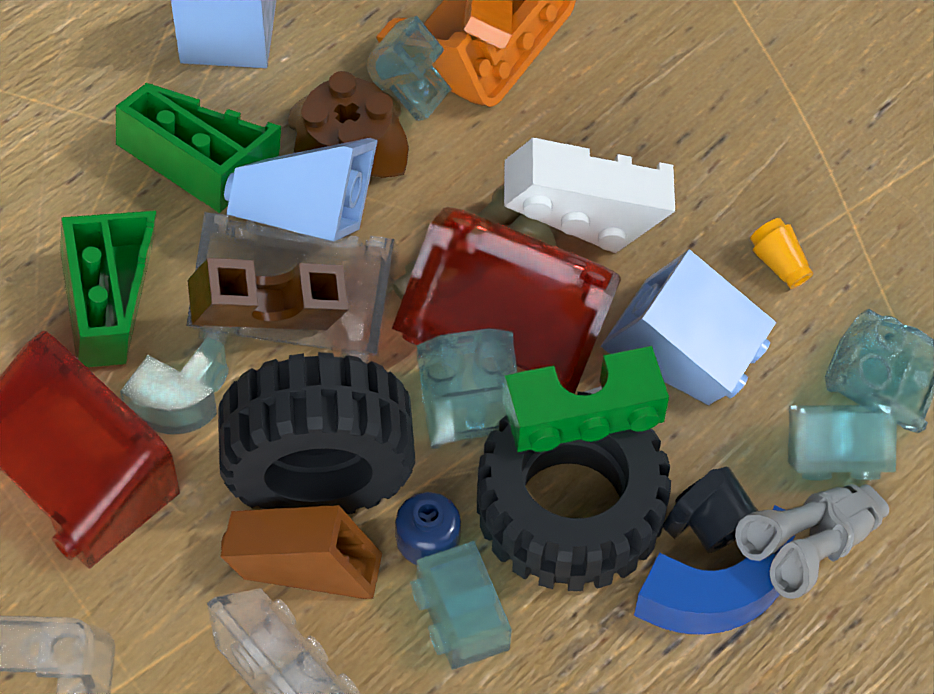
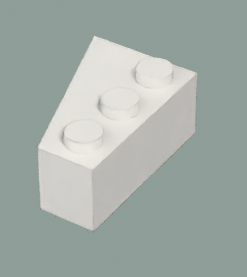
(587, 195)

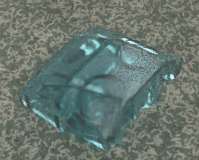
(887, 366)
(464, 383)

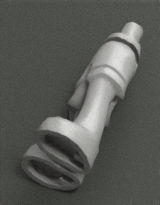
(836, 524)

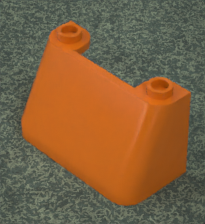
(479, 69)

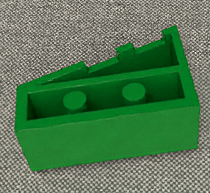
(191, 142)

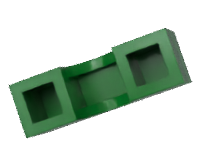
(547, 414)

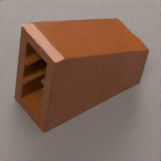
(302, 550)

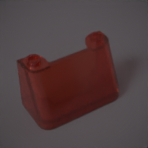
(496, 278)
(79, 451)

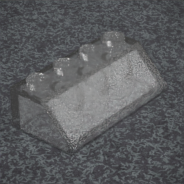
(268, 649)

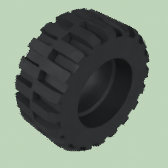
(316, 434)
(574, 548)

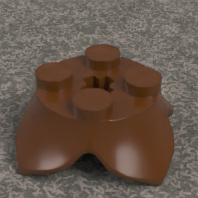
(351, 111)

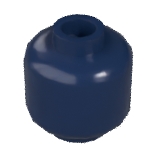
(427, 526)

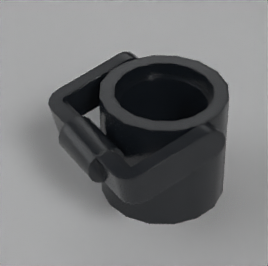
(711, 509)

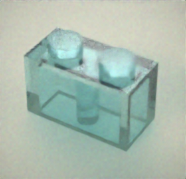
(842, 440)
(462, 606)

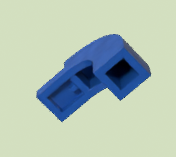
(705, 600)

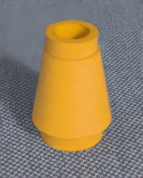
(781, 252)

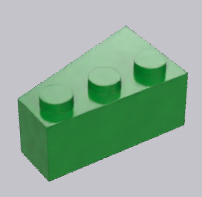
(104, 281)

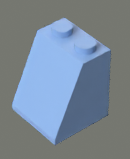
(224, 31)
(306, 191)
(697, 327)

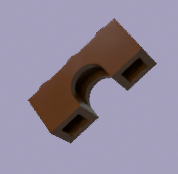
(233, 296)

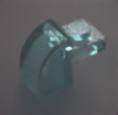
(405, 66)
(174, 399)

